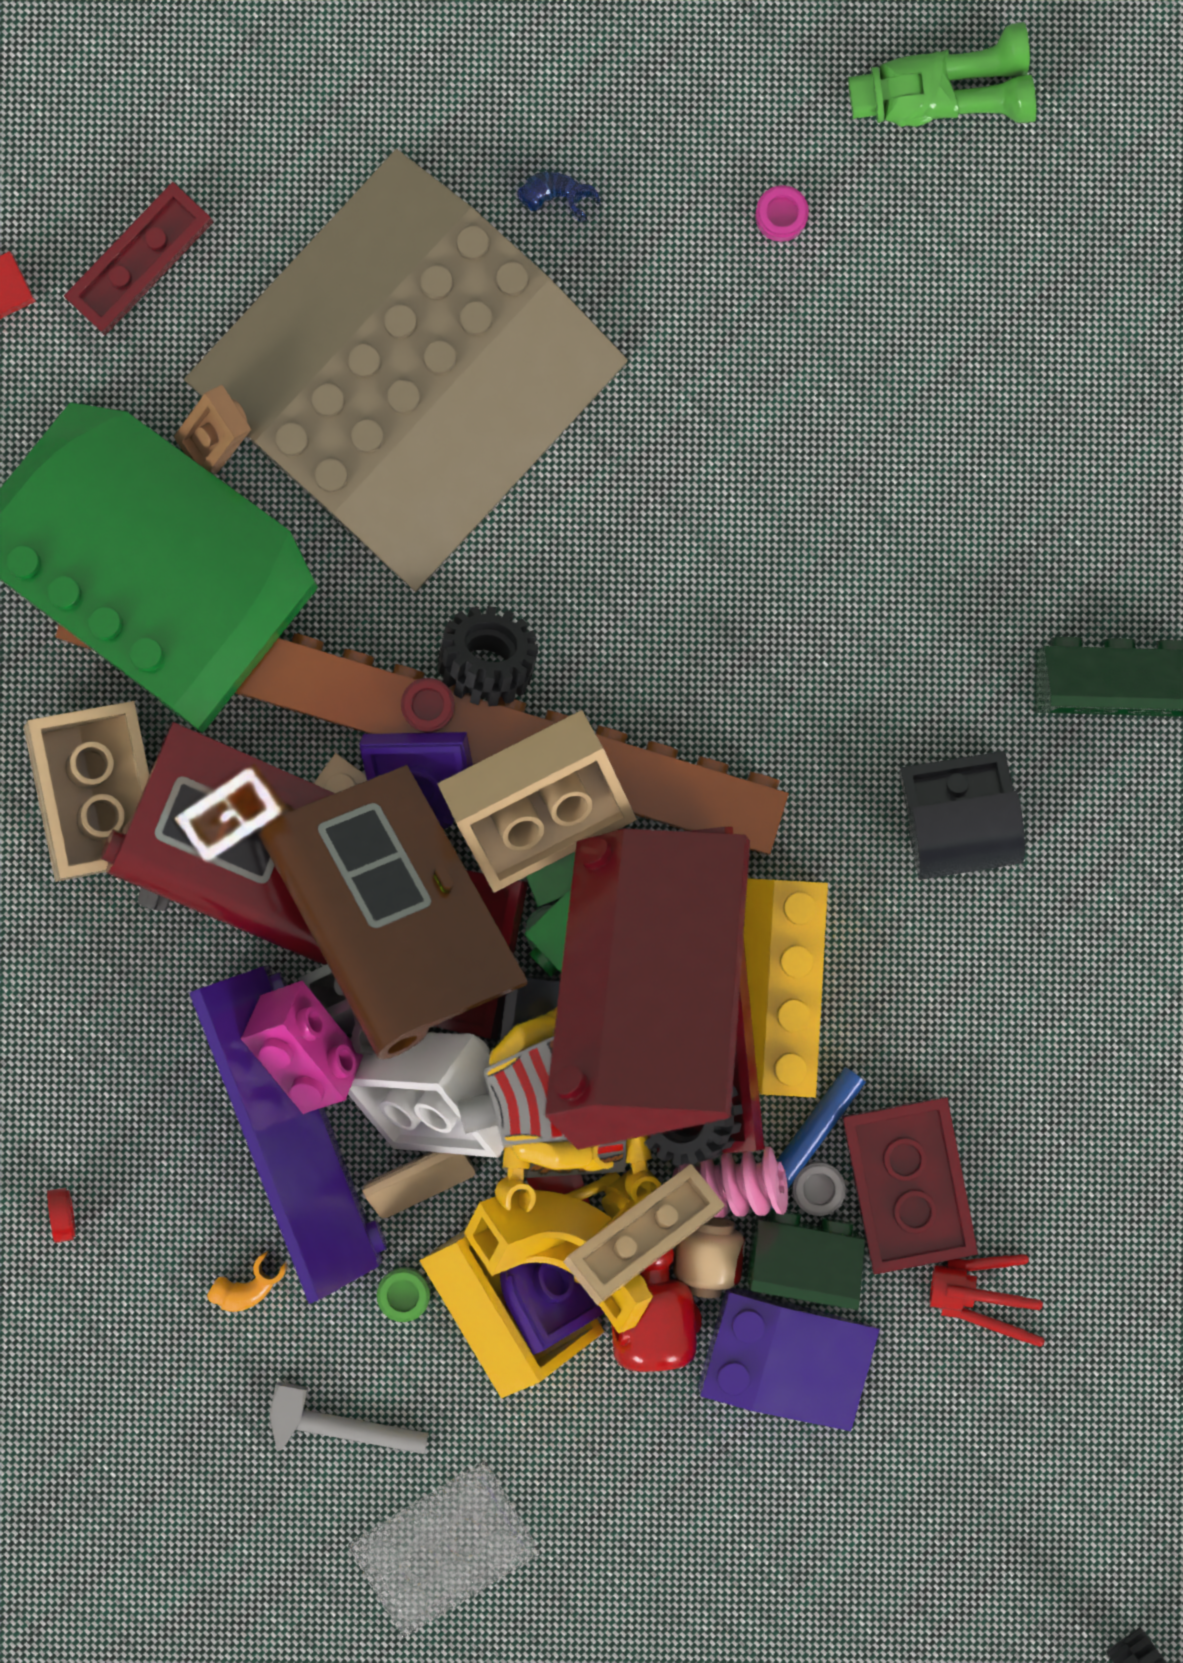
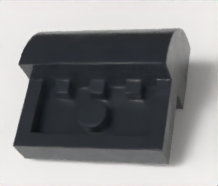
(963, 815)

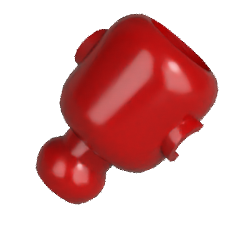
(667, 1328)

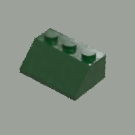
(1109, 678)

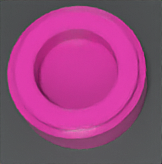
(782, 213)

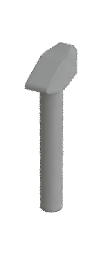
(289, 1415)

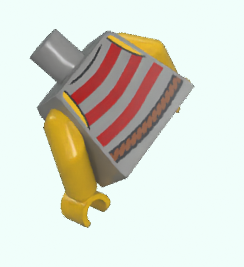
(517, 1100)

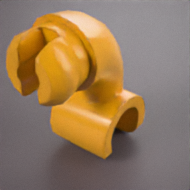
(244, 1295)

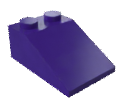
(787, 1360)

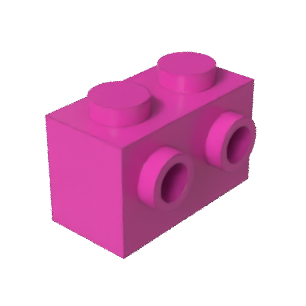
(302, 1047)

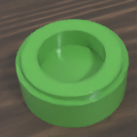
(403, 1294)

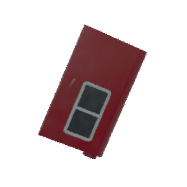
(237, 884)

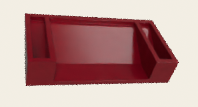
(648, 985)

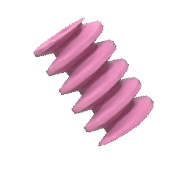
(746, 1183)

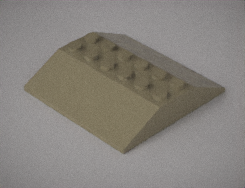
(409, 368)

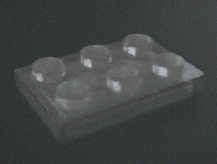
(444, 1548)

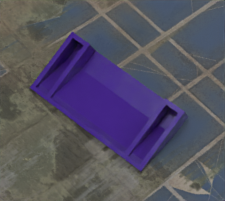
(291, 1150)

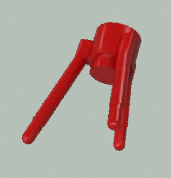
(954, 1289)

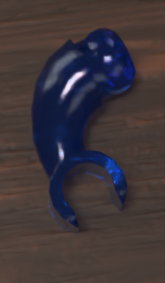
(549, 185)

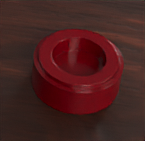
(428, 705)

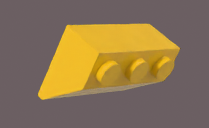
(487, 1324)

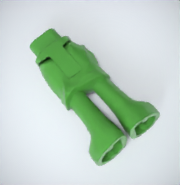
(919, 86)

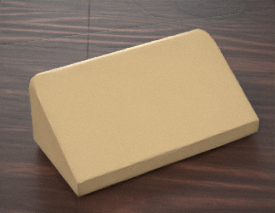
(416, 1181)

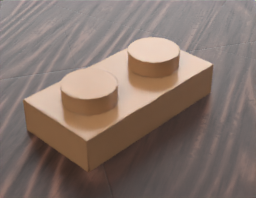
(213, 430)

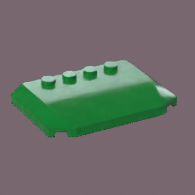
(149, 559)

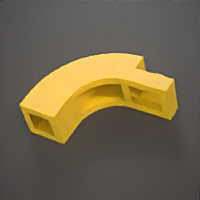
(548, 1235)

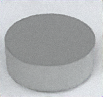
(819, 1188)

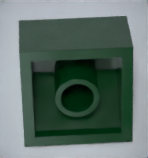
(806, 1260)

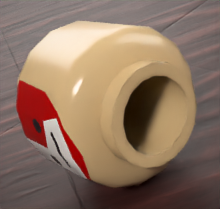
(711, 1258)

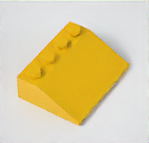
(785, 981)

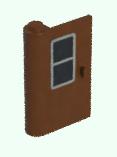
(387, 930)

